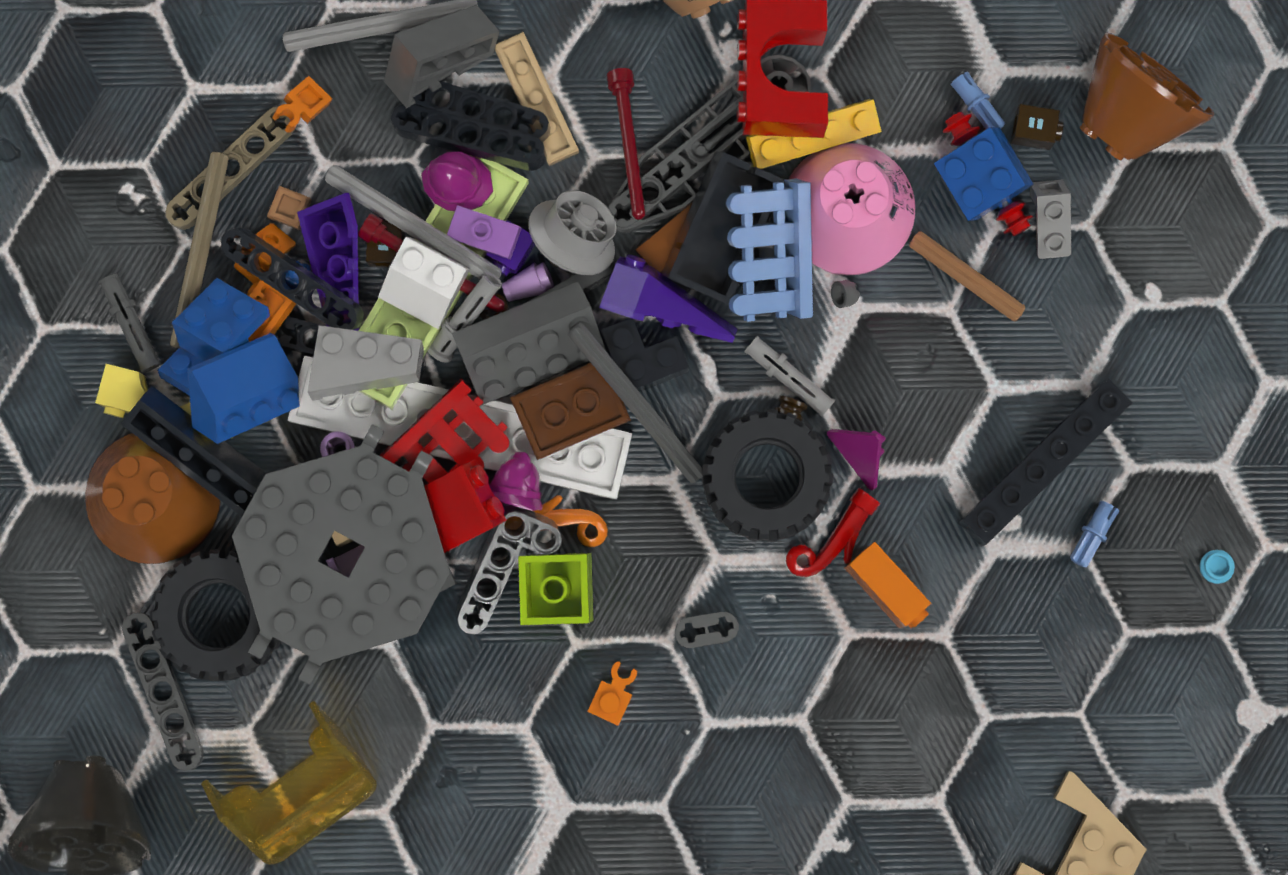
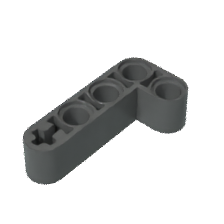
(501, 569)

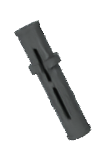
(113, 287)

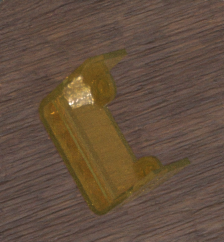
(302, 800)

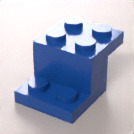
(211, 326)

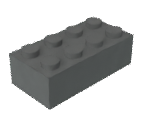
(525, 343)

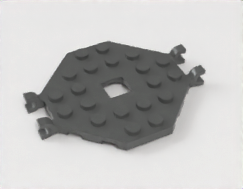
(310, 602)

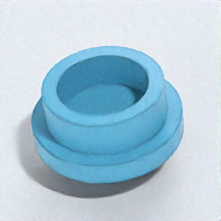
(1217, 566)

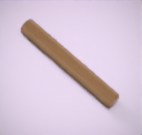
(967, 276)

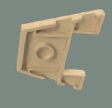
(1101, 841)

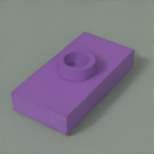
(484, 232)

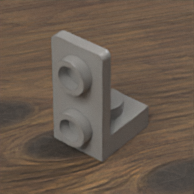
(1052, 218)

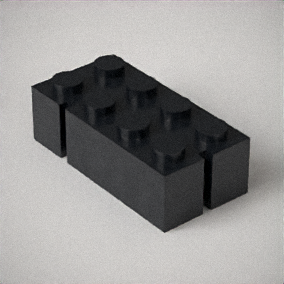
(705, 251)

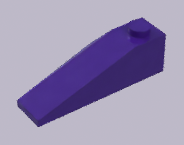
(332, 246)
(642, 291)

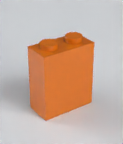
(889, 587)

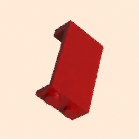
(463, 505)

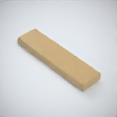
(535, 93)

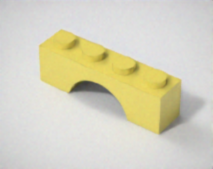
(122, 389)

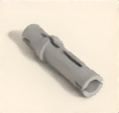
(759, 349)

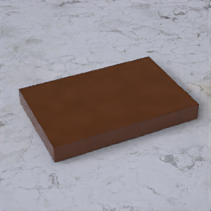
(568, 410)

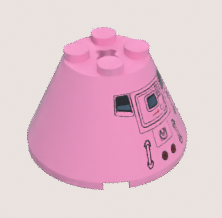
(864, 234)

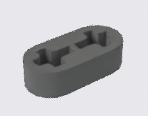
(707, 638)

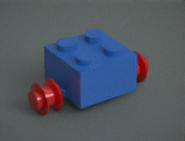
(984, 174)

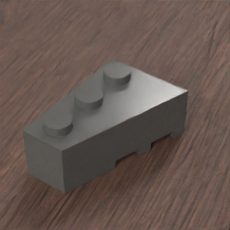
(436, 50)

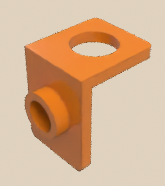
(276, 238)

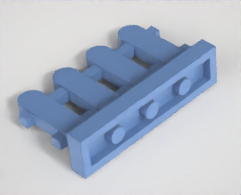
(792, 250)

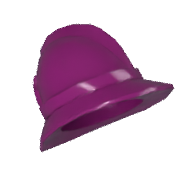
(457, 180)
(518, 483)

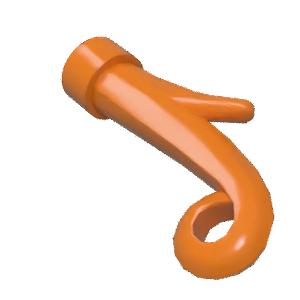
(569, 517)

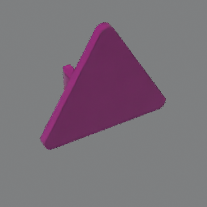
(861, 451)

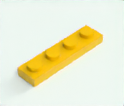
(843, 126)

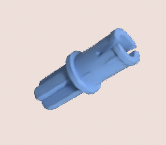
(977, 101)
(1094, 534)

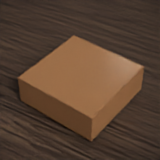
(286, 205)

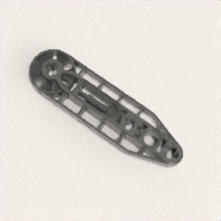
(692, 156)

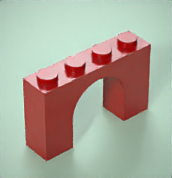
(766, 107)

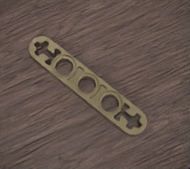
(235, 151)

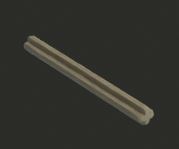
(202, 234)

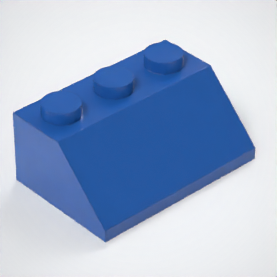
(242, 389)

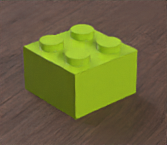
(555, 589)

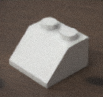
(423, 282)

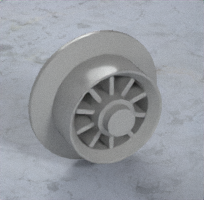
(574, 232)

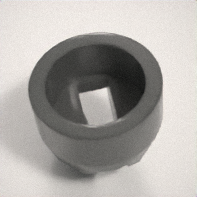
(844, 293)

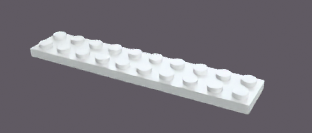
(588, 466)

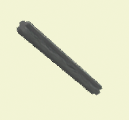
(635, 402)

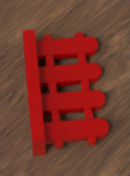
(445, 434)

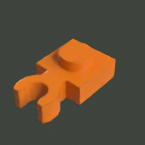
(303, 101)
(611, 699)

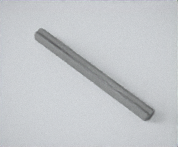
(370, 25)
(409, 222)

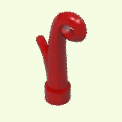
(842, 537)

